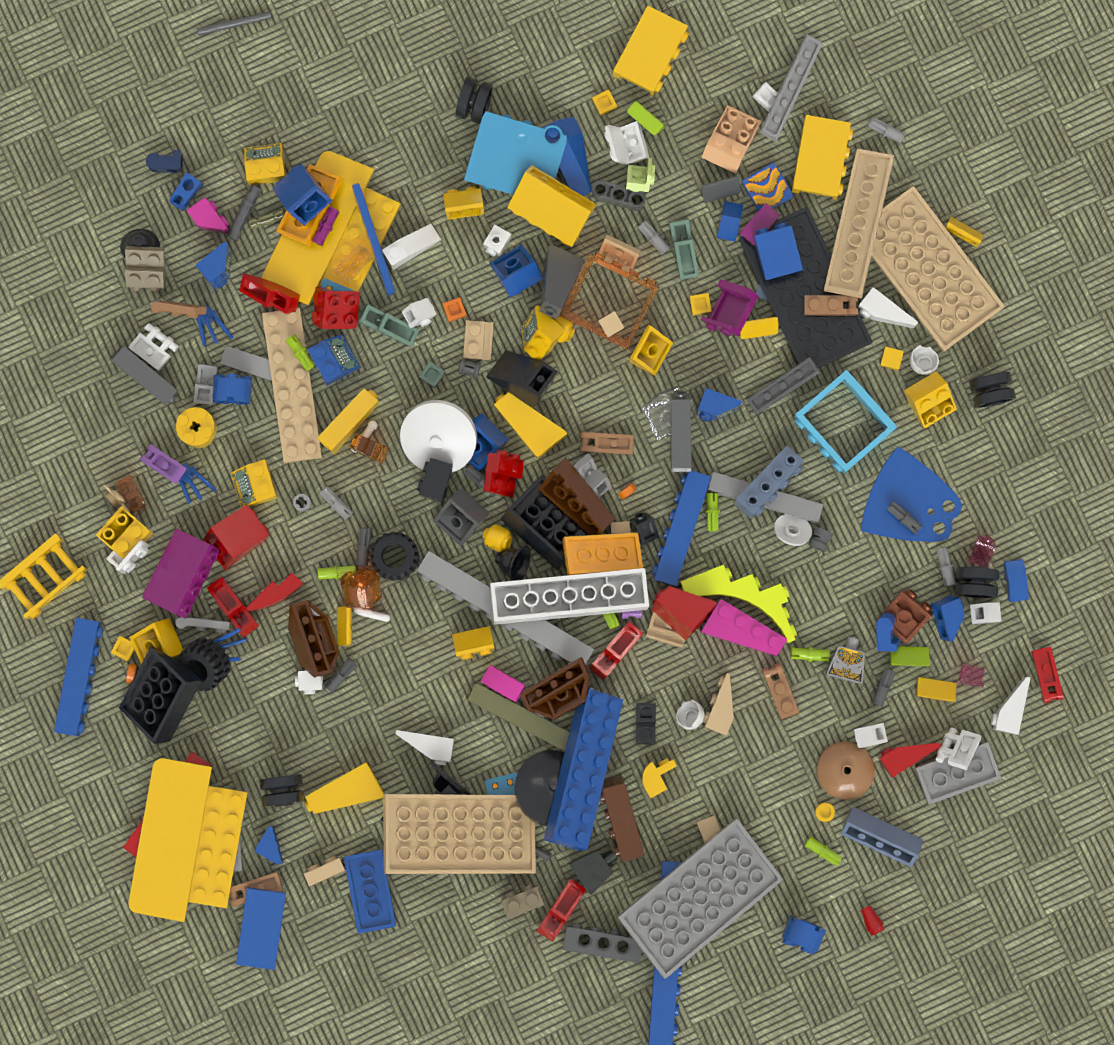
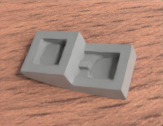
(204, 385)

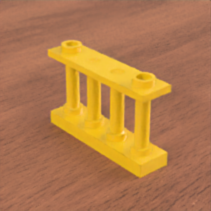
(39, 557)

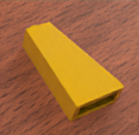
(348, 420)
(532, 428)
(350, 789)

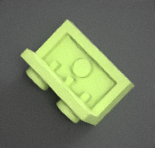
(640, 177)

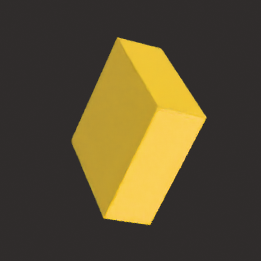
(604, 102)
(700, 304)
(891, 358)
(123, 648)

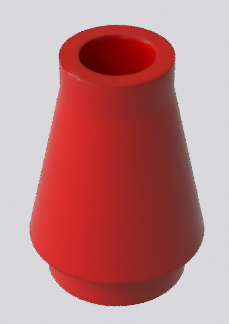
(872, 921)

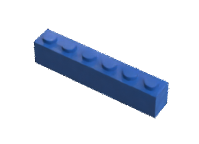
(681, 529)
(78, 676)

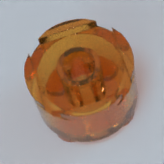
(361, 588)

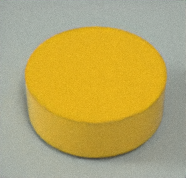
(825, 812)

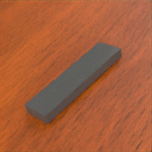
(783, 385)

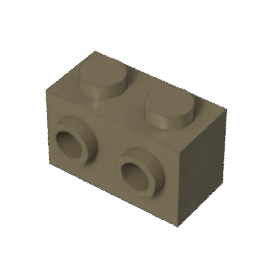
(522, 902)

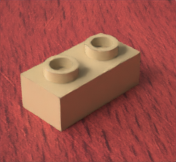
(317, 874)

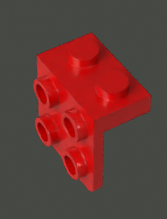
(335, 309)

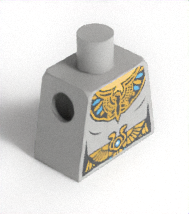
(847, 662)

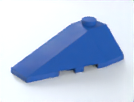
(574, 161)

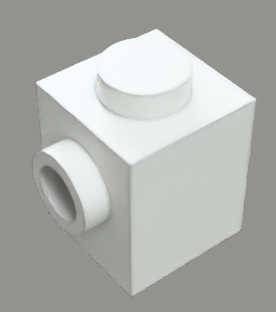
(496, 241)
(419, 313)
(985, 613)
(308, 683)
(870, 735)

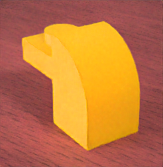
(651, 776)

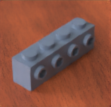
(768, 482)
(882, 837)

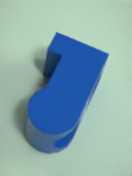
(185, 191)
(885, 633)

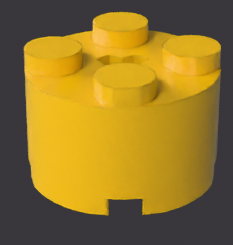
(186, 422)

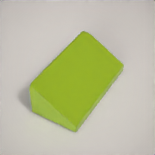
(645, 118)
(910, 656)

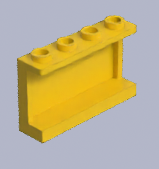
(651, 50)
(822, 156)
(551, 205)

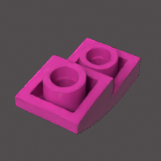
(503, 683)

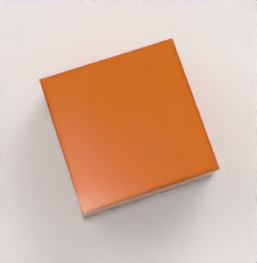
(454, 309)

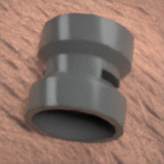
(820, 539)

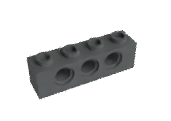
(572, 943)

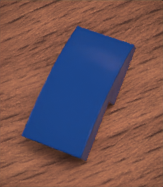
(1016, 580)

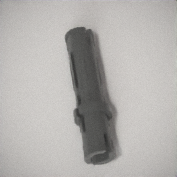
(246, 208)

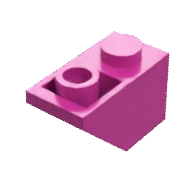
(206, 218)

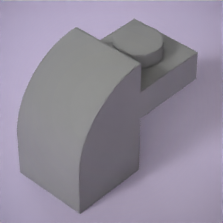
(593, 477)

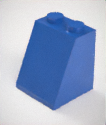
(301, 194)

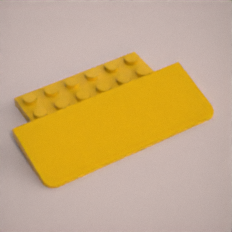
(305, 267)
(185, 841)

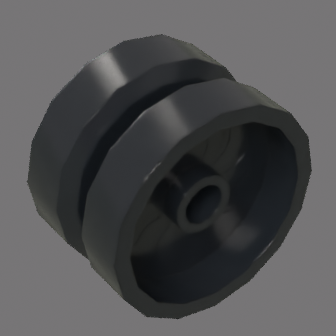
(470, 99)
(992, 390)
(977, 579)
(282, 791)

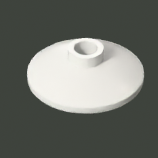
(792, 530)

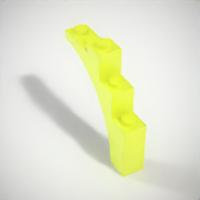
(746, 589)

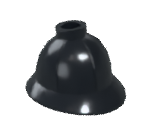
(139, 238)
(514, 562)

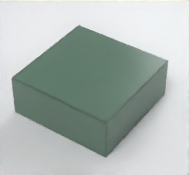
(432, 374)

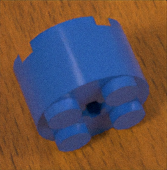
(232, 389)
(803, 934)

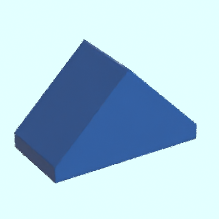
(730, 221)
(269, 846)

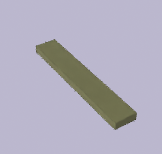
(519, 716)

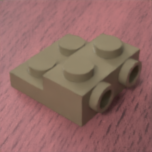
(145, 268)

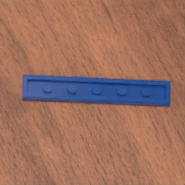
(373, 240)

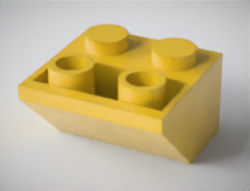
(930, 399)
(123, 532)
(473, 642)

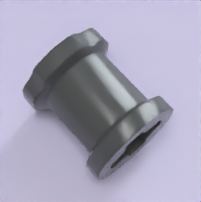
(469, 368)

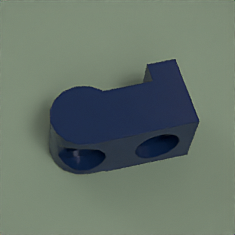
(165, 163)

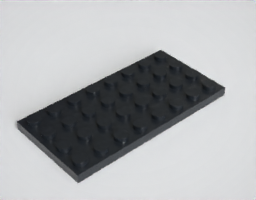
(811, 336)

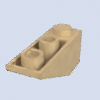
(721, 713)

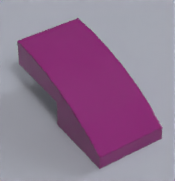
(764, 218)

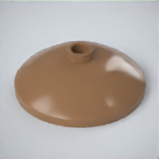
(831, 770)

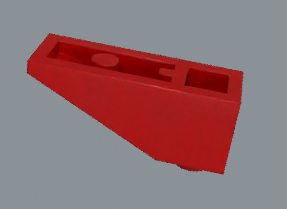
(901, 758)

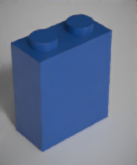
(777, 251)

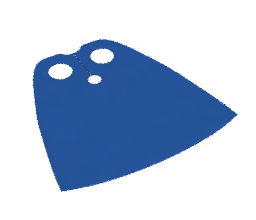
(915, 490)

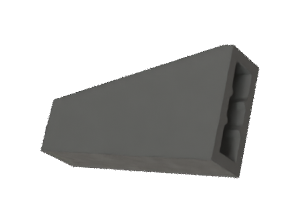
(558, 279)
(144, 375)
(680, 431)

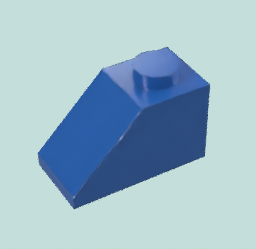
(948, 616)

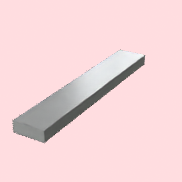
(790, 87)
(783, 503)

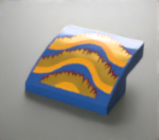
(767, 187)

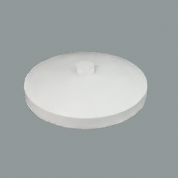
(438, 432)

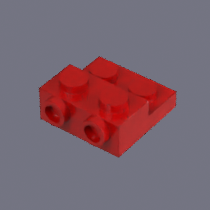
(502, 473)

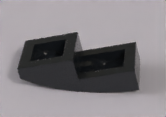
(645, 723)

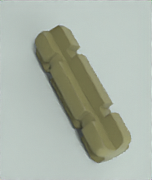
(266, 219)

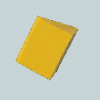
(651, 350)

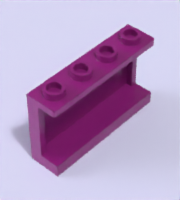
(180, 573)

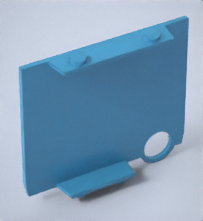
(508, 149)

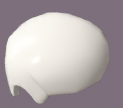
(924, 360)
(690, 715)

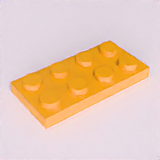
(292, 228)
(602, 553)

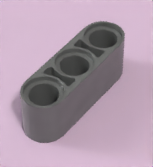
(611, 189)

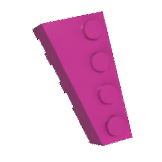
(739, 628)

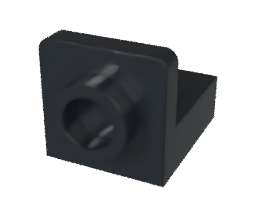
(645, 527)

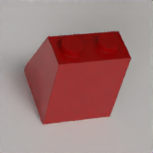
(236, 536)
(682, 610)

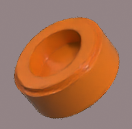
(625, 492)
(131, 673)

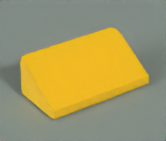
(964, 232)
(759, 328)
(344, 626)
(936, 689)

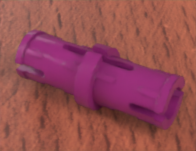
(325, 226)

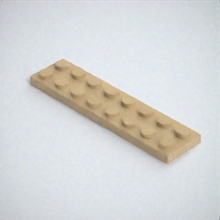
(859, 223)
(291, 389)

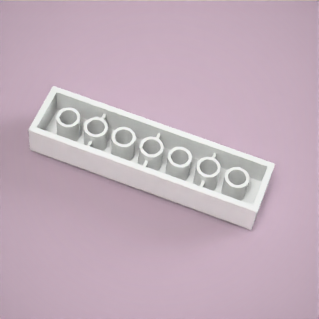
(569, 596)

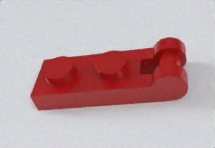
(1047, 674)

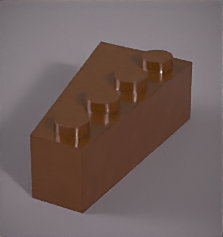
(576, 499)
(621, 818)

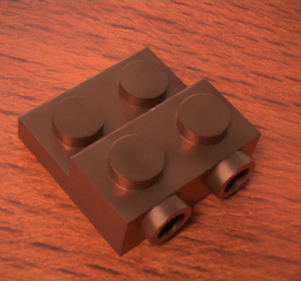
(909, 614)

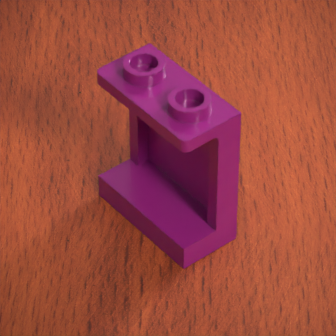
(731, 309)

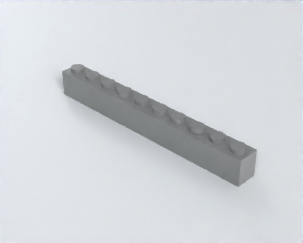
(478, 595)

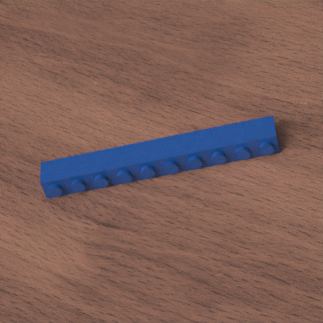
(664, 995)

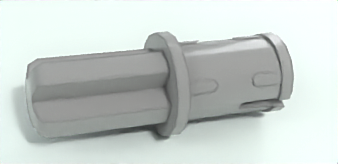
(886, 130)
(654, 237)
(336, 503)
(946, 567)

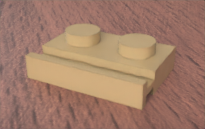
(478, 340)
(662, 632)

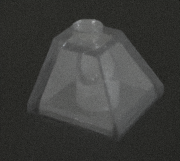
(658, 413)

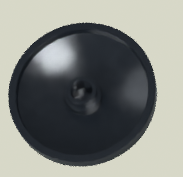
(537, 784)

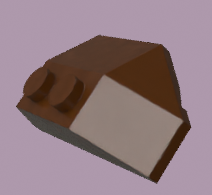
(312, 638)
(559, 691)

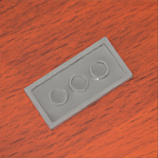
(944, 781)

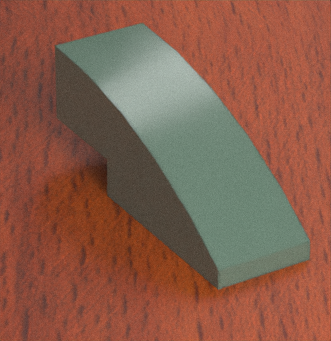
(683, 248)
(387, 325)

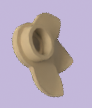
(115, 498)

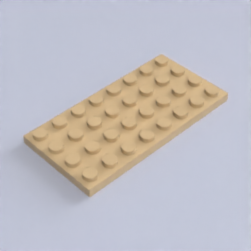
(931, 271)
(457, 835)

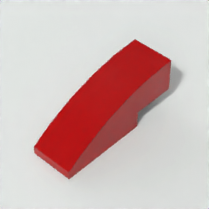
(269, 293)
(275, 594)
(232, 606)
(616, 650)
(561, 910)

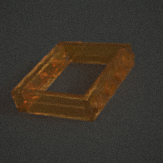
(595, 328)

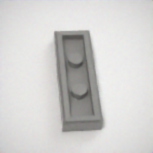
(246, 363)

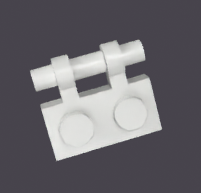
(149, 351)
(963, 750)

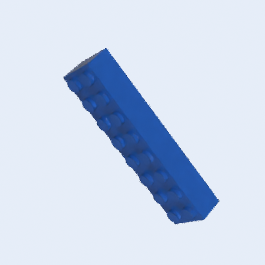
(583, 771)

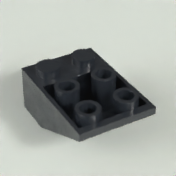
(522, 376)

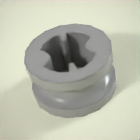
(297, 506)

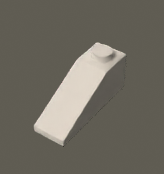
(410, 246)
(881, 309)
(1010, 713)
(434, 747)

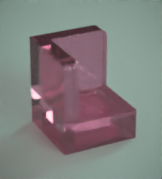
(971, 676)

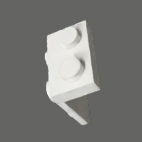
(626, 143)
(128, 563)

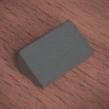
(720, 189)

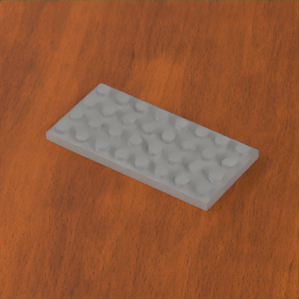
(699, 898)

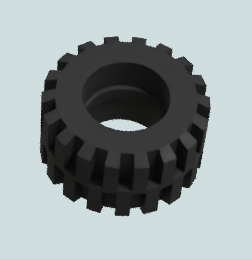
(386, 541)
(207, 662)

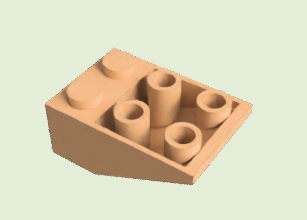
(731, 139)

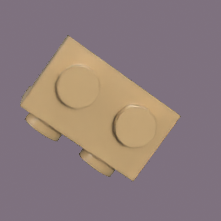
(619, 252)

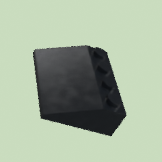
(541, 524)
(159, 695)

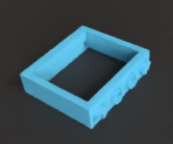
(814, 436)

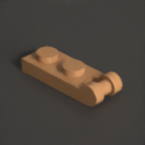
(829, 305)
(178, 308)
(607, 443)
(780, 691)
(267, 882)

